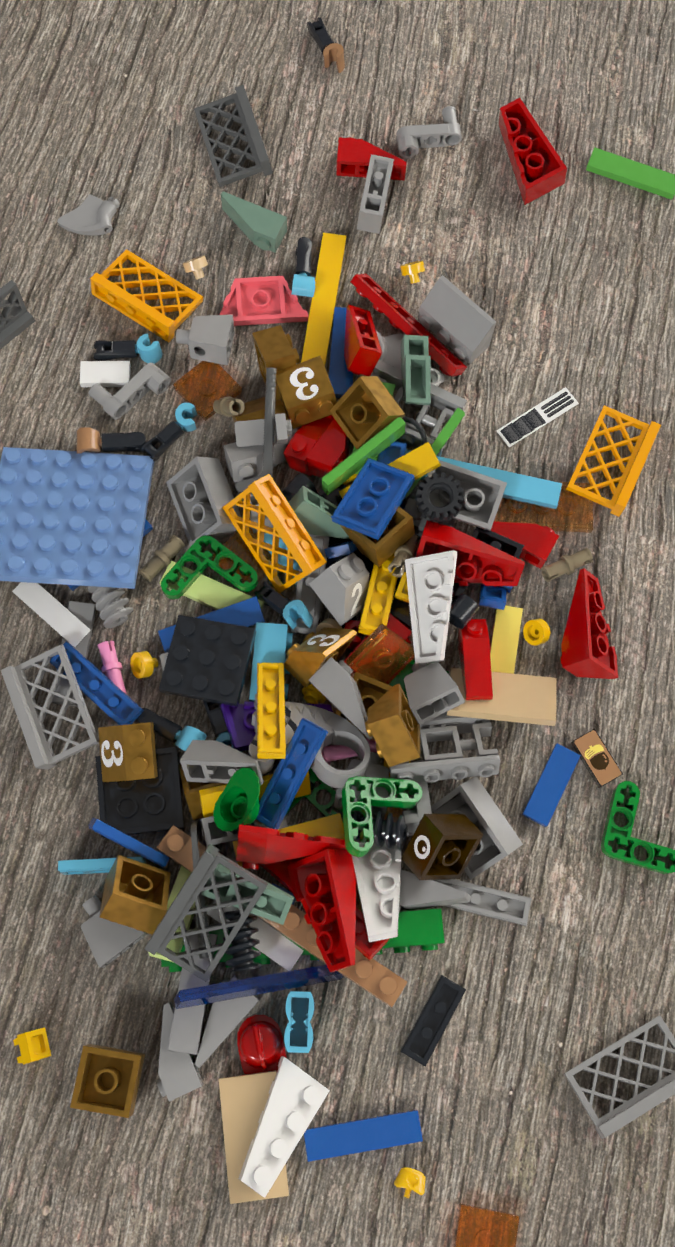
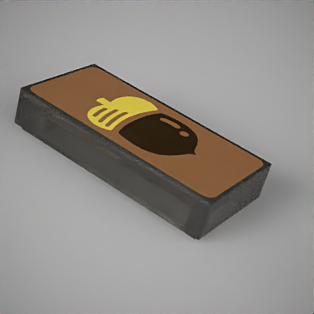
(596, 758)

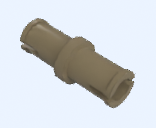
(228, 406)
(404, 552)
(161, 558)
(567, 564)

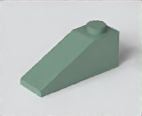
(259, 224)
(316, 514)
(272, 904)

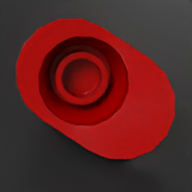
(260, 1044)

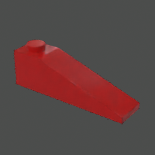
(475, 559)
(585, 638)
(269, 846)
(328, 894)

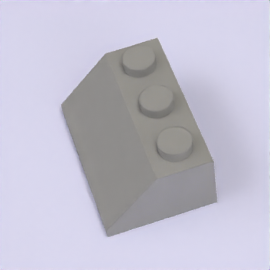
(456, 320)
(199, 495)
(481, 495)
(481, 810)

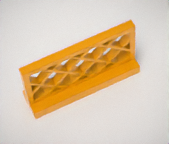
(134, 305)
(629, 472)
(285, 525)

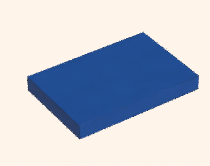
(373, 498)

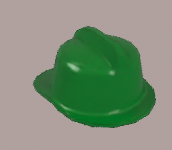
(238, 801)

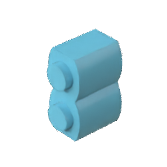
(299, 1032)

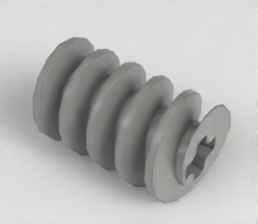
(110, 605)

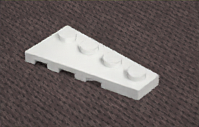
(430, 597)
(379, 890)
(287, 1114)

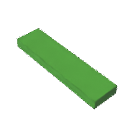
(632, 173)
(443, 437)
(357, 459)

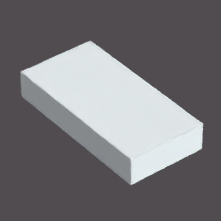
(105, 373)

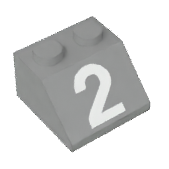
(343, 588)

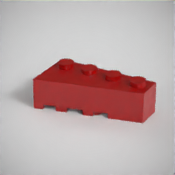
(532, 156)

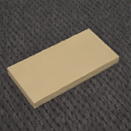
(514, 699)
(241, 1106)

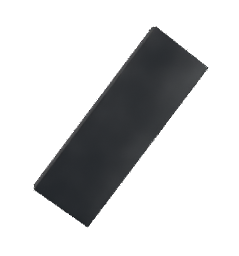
(433, 1020)

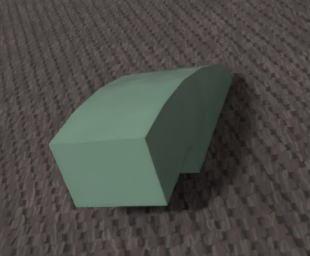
(416, 370)

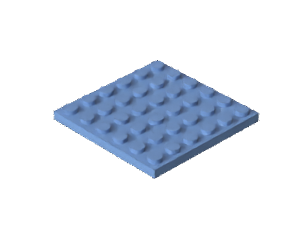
(72, 516)

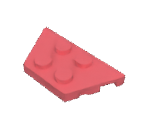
(262, 302)

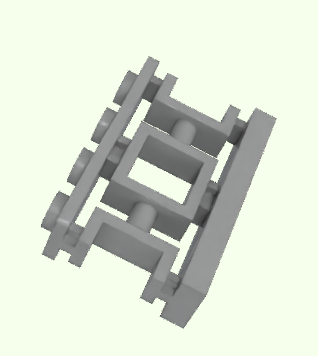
(440, 399)
(451, 764)

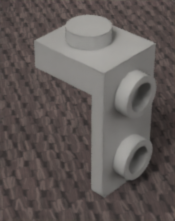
(251, 432)

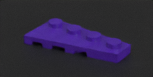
(240, 723)

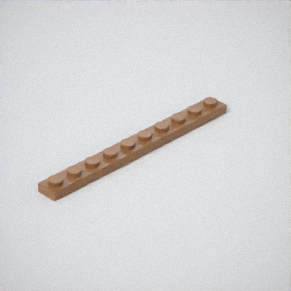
(365, 973)

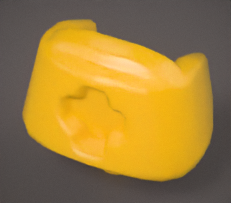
(411, 1180)

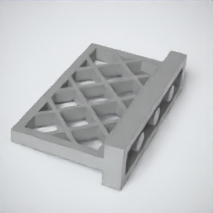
(30, 718)
(640, 1102)

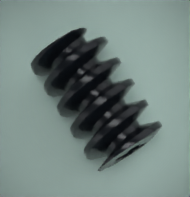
(386, 830)
(242, 944)

